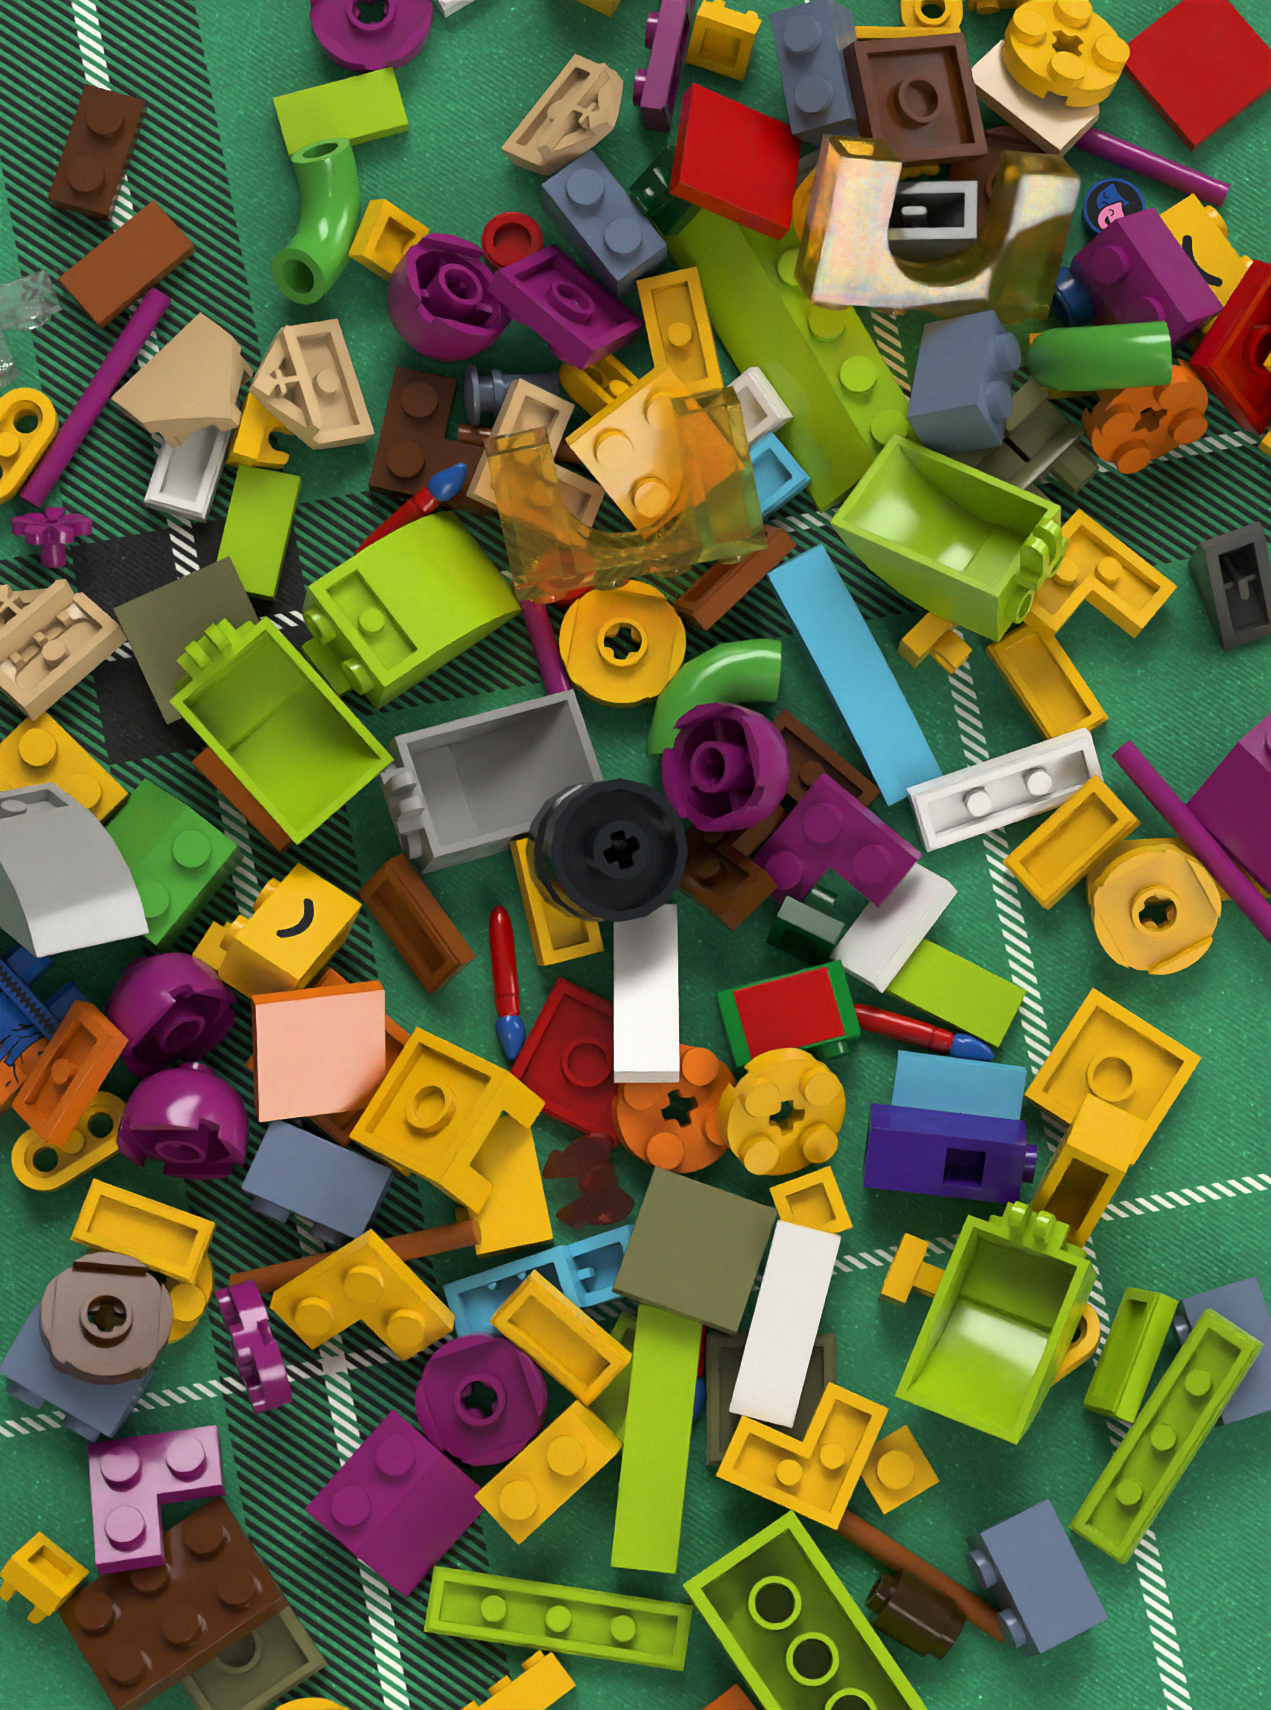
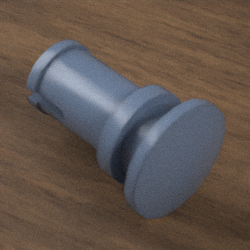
(488, 392)

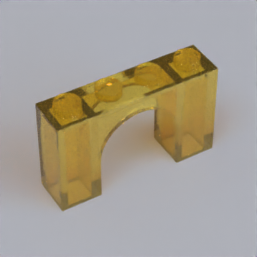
(1008, 271)
(710, 519)

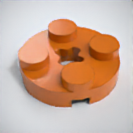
(1134, 439)
(664, 1142)

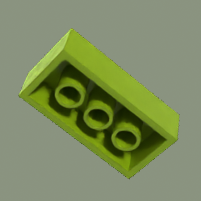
(796, 1627)

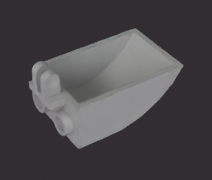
(483, 778)
(62, 875)

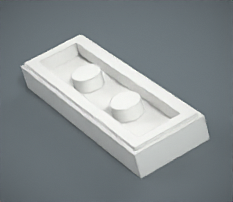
(1002, 789)
(646, 998)
(784, 1323)

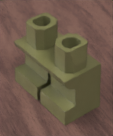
(1034, 445)

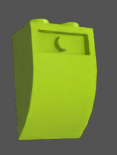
(952, 536)
(404, 608)
(275, 724)
(1000, 1322)

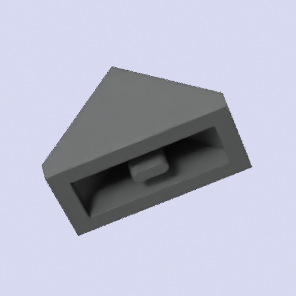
(933, 220)
(1235, 584)

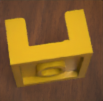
(438, 1114)

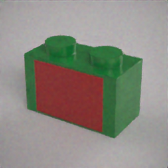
(792, 1010)

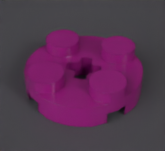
(371, 45)
(253, 1346)
(465, 1430)

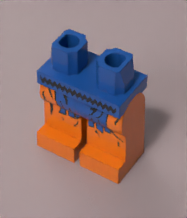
(25, 1018)

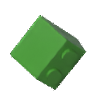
(172, 858)

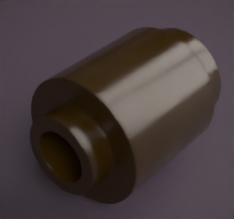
(914, 1614)

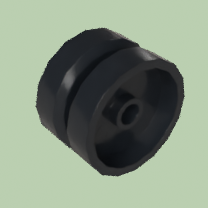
(643, 843)

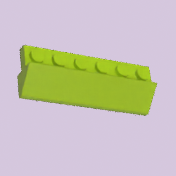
(812, 356)

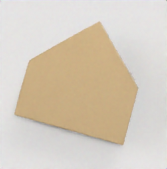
(567, 118)
(1041, 120)
(188, 384)
(313, 386)
(50, 643)

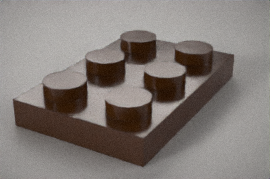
(168, 1620)

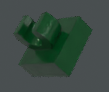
(653, 199)
(807, 928)

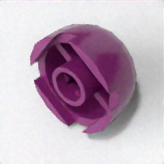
(442, 299)
(725, 767)
(169, 1010)
(187, 1122)

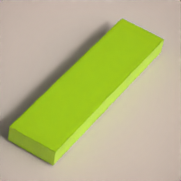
(1166, 1435)
(656, 1441)
(558, 1618)

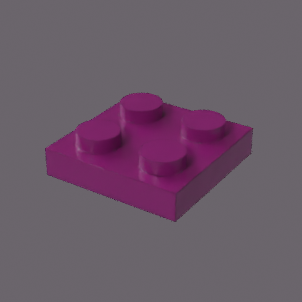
(565, 307)

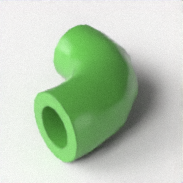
(326, 222)
(1102, 357)
(722, 674)

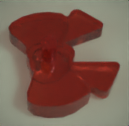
(602, 1198)

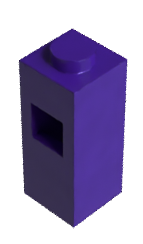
(947, 1154)

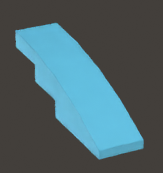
(853, 673)
(578, 1270)

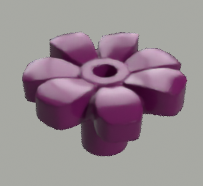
(51, 532)

